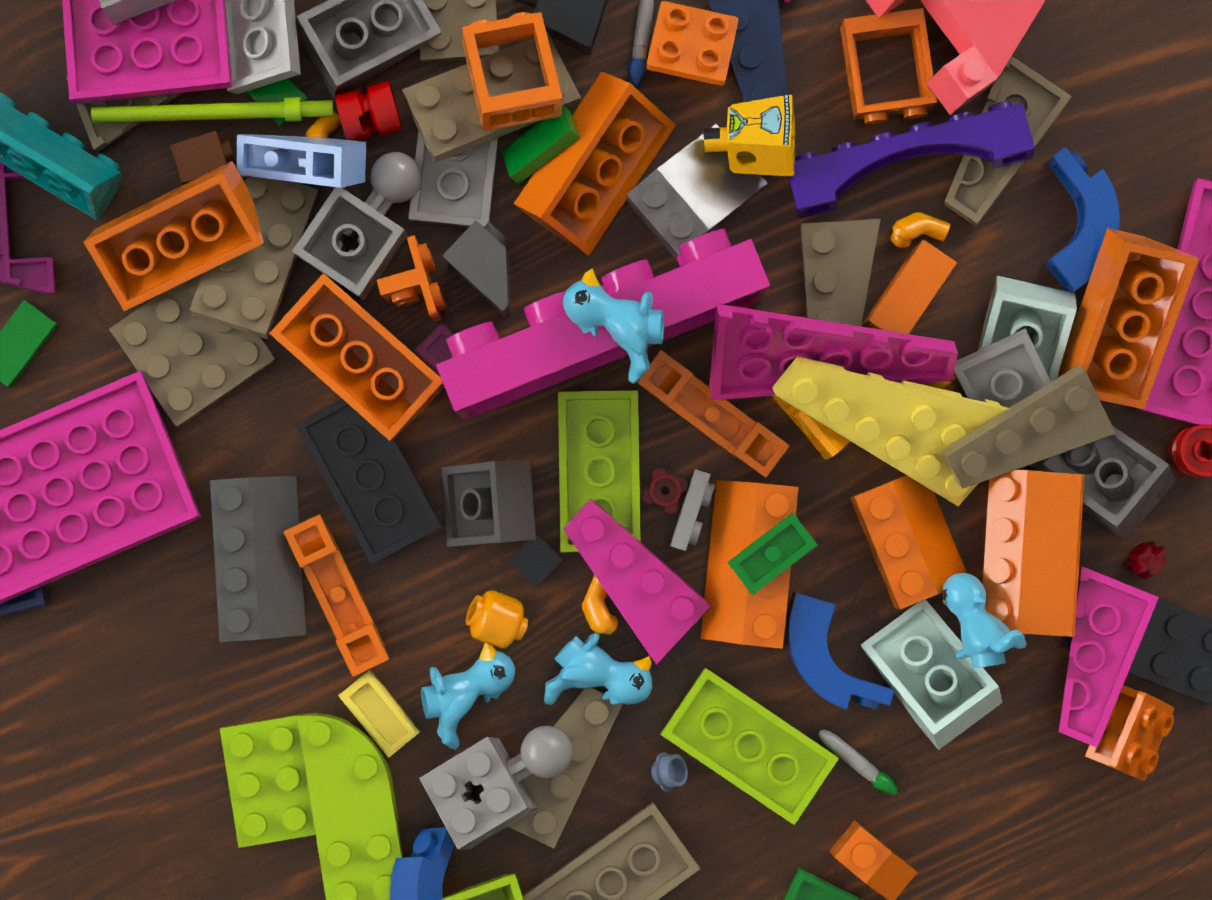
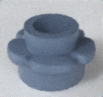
(669, 771)

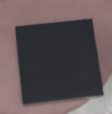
(535, 560)

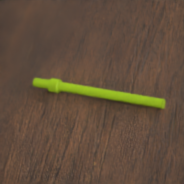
(291, 109)

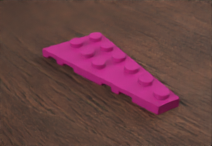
(759, 346)

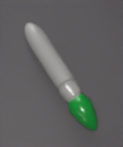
(879, 779)

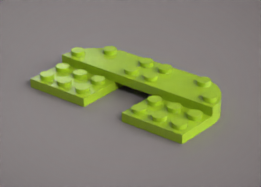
(319, 780)

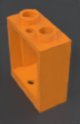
(888, 25)
(518, 106)
(910, 290)

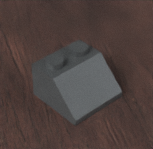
(483, 263)
(488, 503)

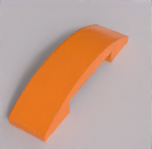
(714, 418)
(337, 594)

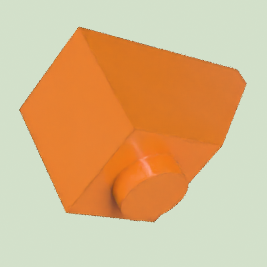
(873, 861)

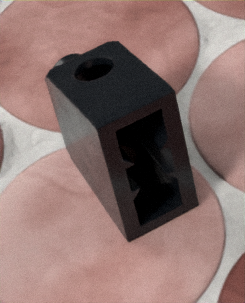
(571, 20)

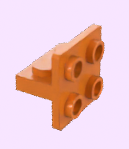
(692, 43)
(406, 286)
(1134, 733)

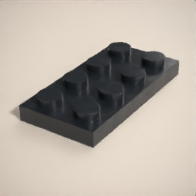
(368, 480)
(1174, 651)

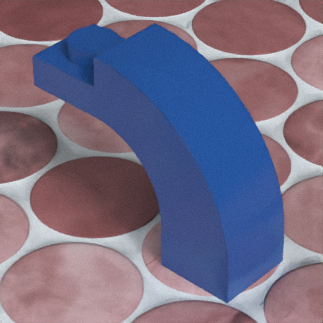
(1096, 212)
(808, 648)
(423, 872)

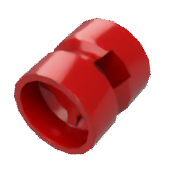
(383, 115)
(1191, 451)

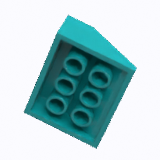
(56, 161)

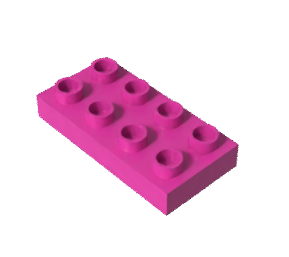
(553, 349)

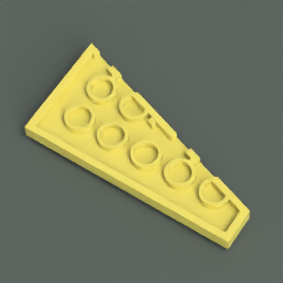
(892, 420)

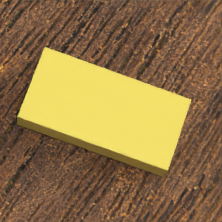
(379, 713)

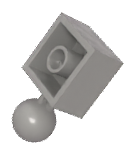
(394, 180)
(505, 797)

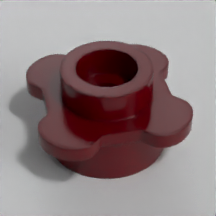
(654, 495)
(1146, 559)

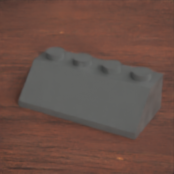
(254, 565)

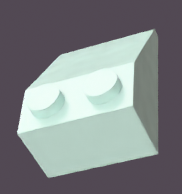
(1040, 309)
(920, 665)

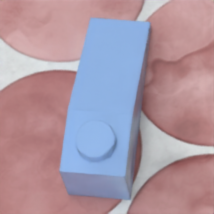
(302, 159)

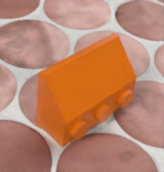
(907, 539)

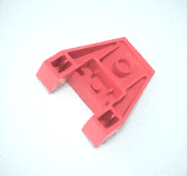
(981, 33)

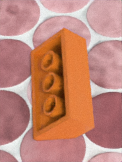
(589, 180)
(176, 236)
(1128, 316)
(357, 358)
(738, 518)
(1034, 550)

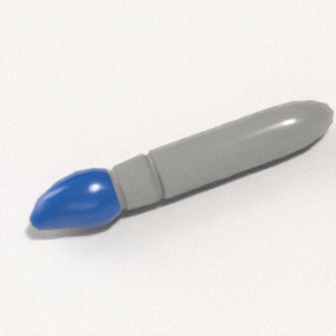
(637, 65)

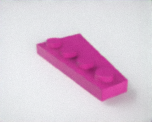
(641, 585)
(1106, 639)

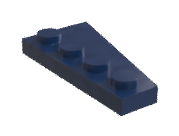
(757, 47)

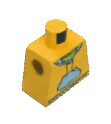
(757, 137)

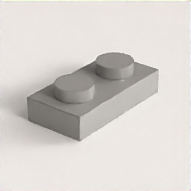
(697, 495)

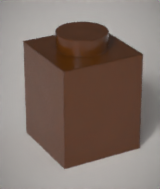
(201, 155)

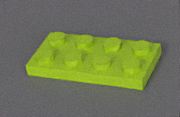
(599, 457)
(749, 746)

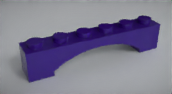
(996, 136)

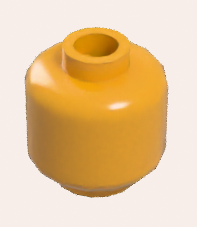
(496, 619)

